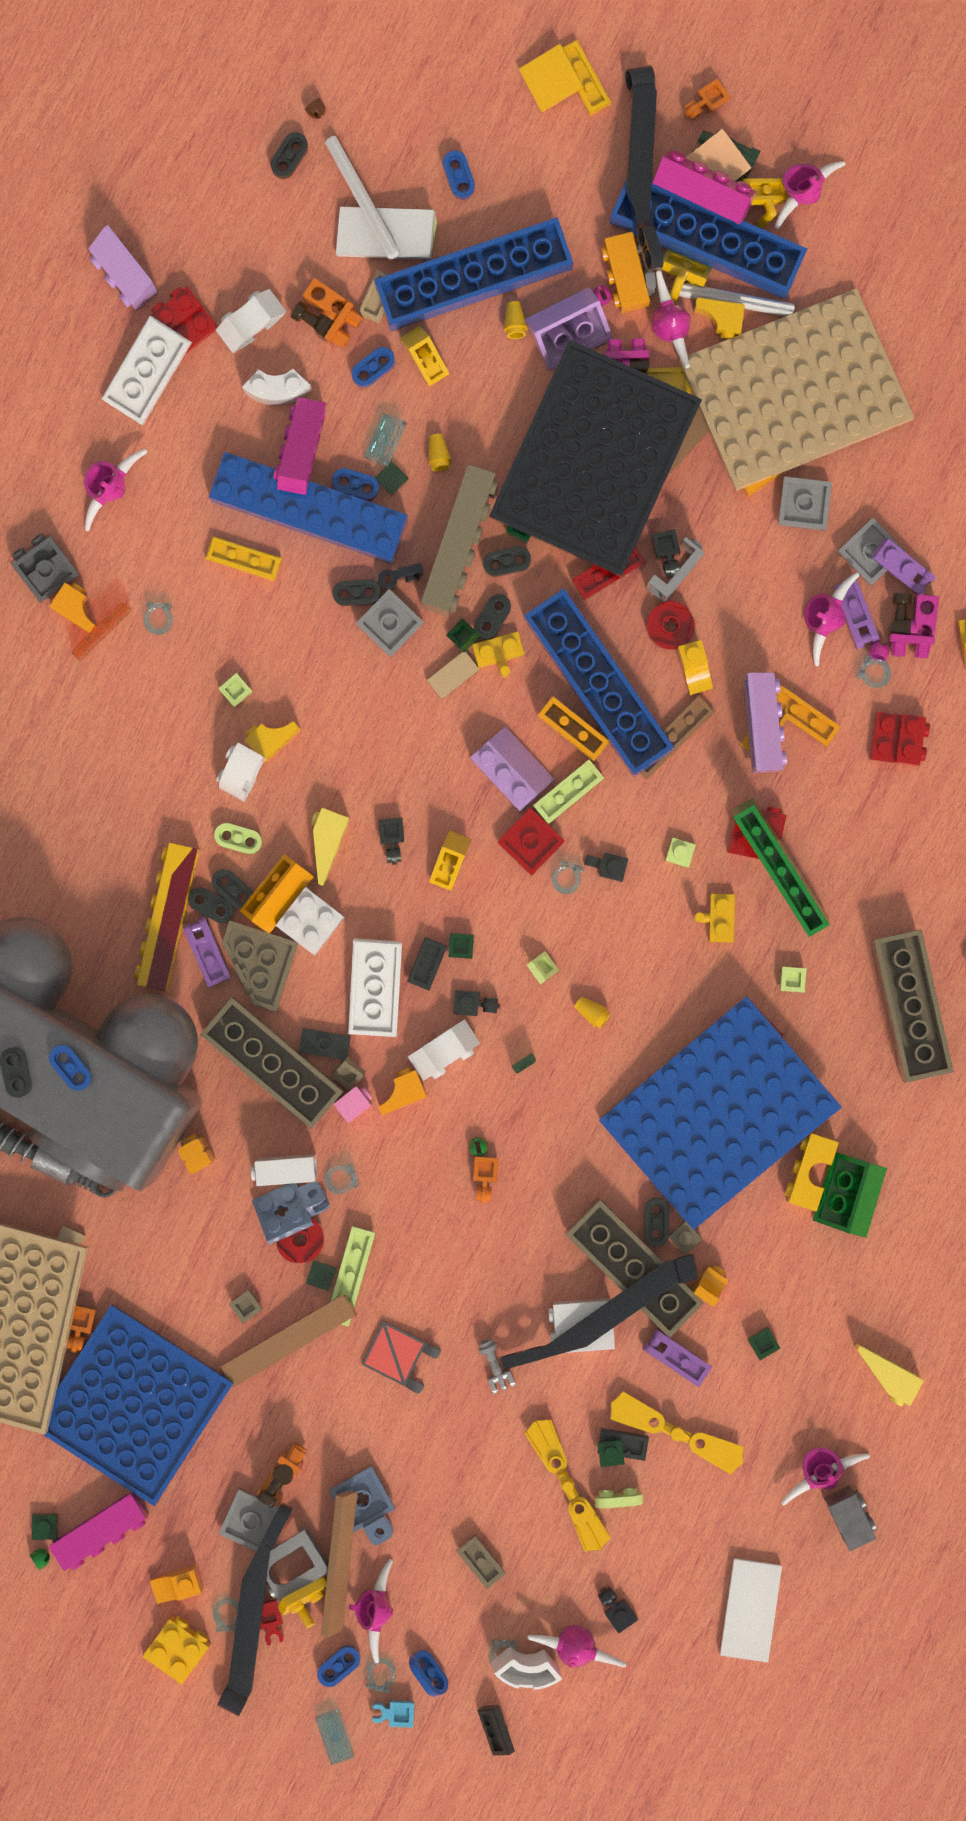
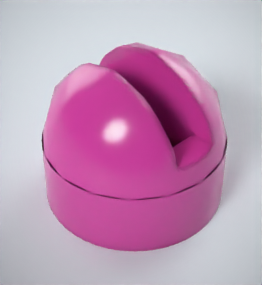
(607, 292)
(878, 651)

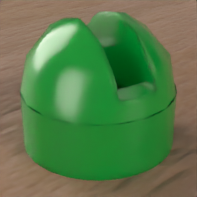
(483, 1146)
(40, 1558)

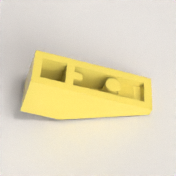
(328, 834)
(895, 1380)

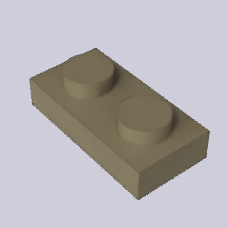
(481, 1561)

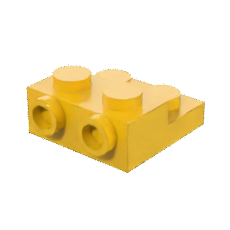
(177, 1649)

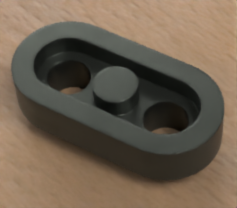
(288, 156)
(506, 560)
(356, 589)
(492, 616)
(233, 889)
(210, 905)
(19, 1072)
(656, 1221)

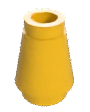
(515, 322)
(439, 456)
(593, 1012)

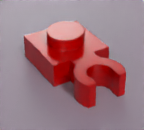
(270, 1619)

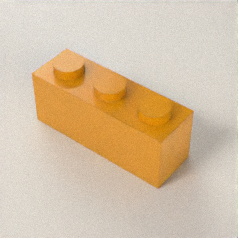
(625, 273)
(573, 729)
(276, 893)

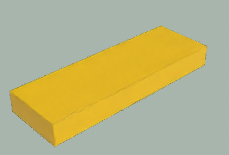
(593, 93)
(243, 558)

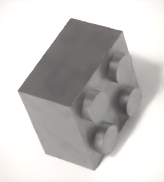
(848, 1514)

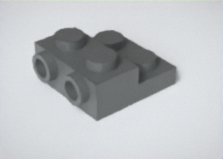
(43, 566)

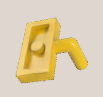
(768, 193)
(684, 269)
(498, 652)
(720, 918)
(295, 1601)

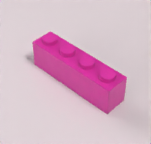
(704, 186)
(301, 445)
(98, 1531)

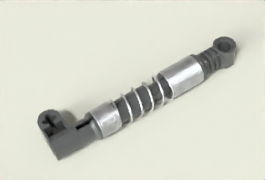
(12, 1142)

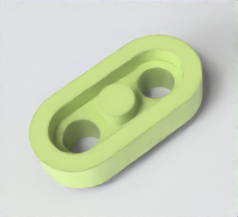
(238, 838)
(609, 1499)

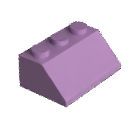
(121, 269)
(574, 319)
(512, 769)

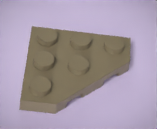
(260, 962)

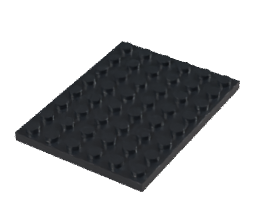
(595, 458)

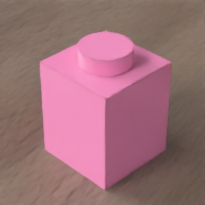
(353, 1103)

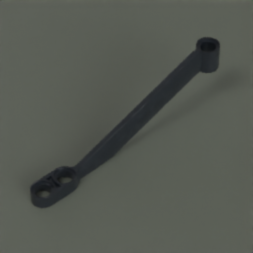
(640, 160)
(611, 1313)
(249, 1619)

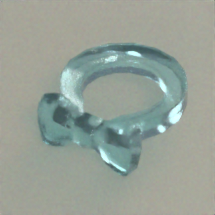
(152, 606)
(861, 674)
(577, 869)
(350, 1168)
(221, 1626)
(497, 1644)
(384, 1688)

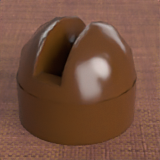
(316, 109)

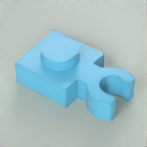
(399, 1713)

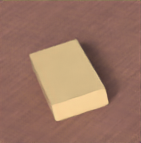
(371, 306)
(453, 675)

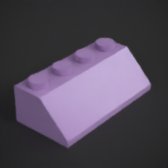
(763, 722)

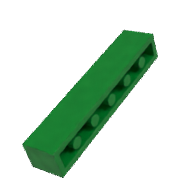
(781, 867)

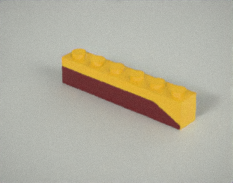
(167, 917)

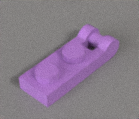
(902, 566)
(858, 616)
(207, 952)
(678, 1358)

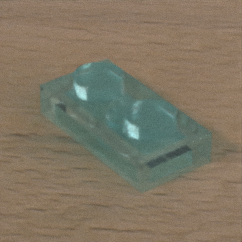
(385, 439)
(335, 1736)

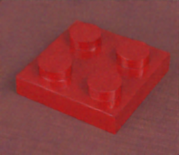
(530, 841)

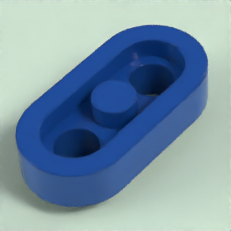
(458, 176)
(371, 365)
(356, 483)
(68, 1069)
(339, 1665)
(428, 1672)

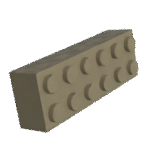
(458, 541)
(912, 1006)
(272, 1062)
(627, 1260)

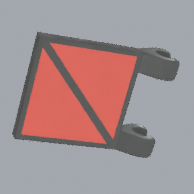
(396, 1354)

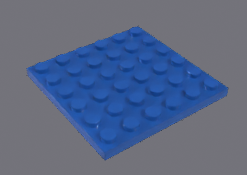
(134, 1404)

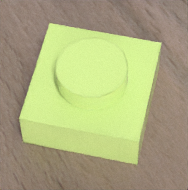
(235, 690)
(680, 852)
(542, 967)
(793, 979)

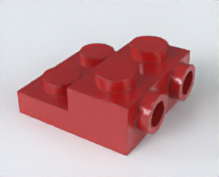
(185, 316)
(899, 739)
(739, 844)

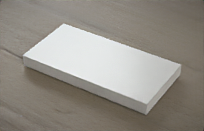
(409, 228)
(146, 370)
(375, 987)
(750, 1609)

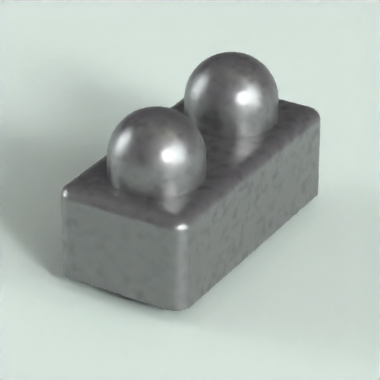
(137, 1100)

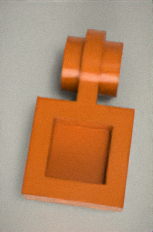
(711, 96)
(486, 1171)
(81, 1322)

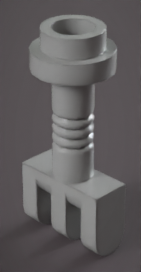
(649, 275)
(487, 1347)

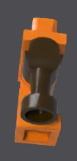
(334, 314)
(281, 1474)

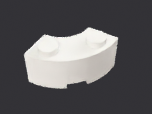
(258, 313)
(276, 389)
(240, 771)
(444, 1050)
(526, 1670)

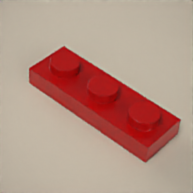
(597, 579)

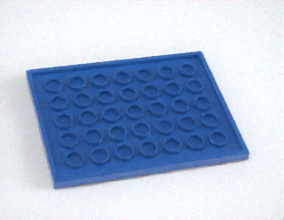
(720, 1112)

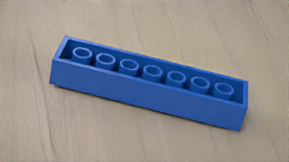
(716, 241)
(474, 274)
(319, 513)
(598, 683)

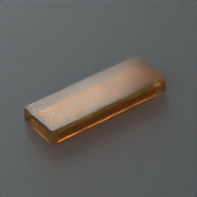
(100, 631)

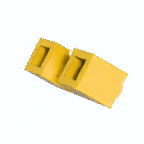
(801, 1190)

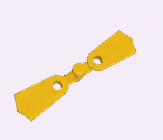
(548, 1447)
(717, 1451)

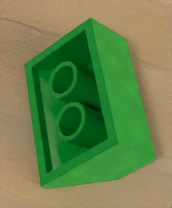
(850, 1194)

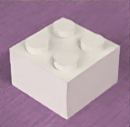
(310, 921)

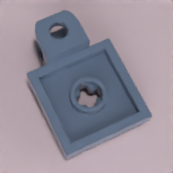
(301, 1203)
(379, 1504)

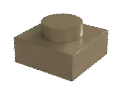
(348, 1073)
(684, 1237)
(246, 1306)

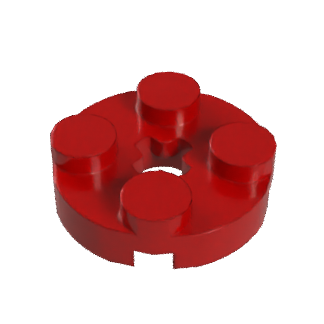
(658, 632)
(303, 1253)

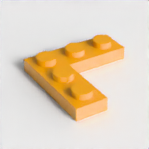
(803, 717)

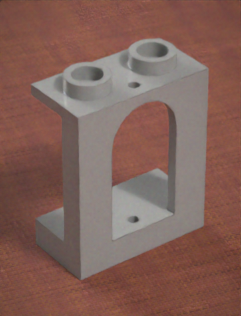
(663, 590)
(301, 1538)

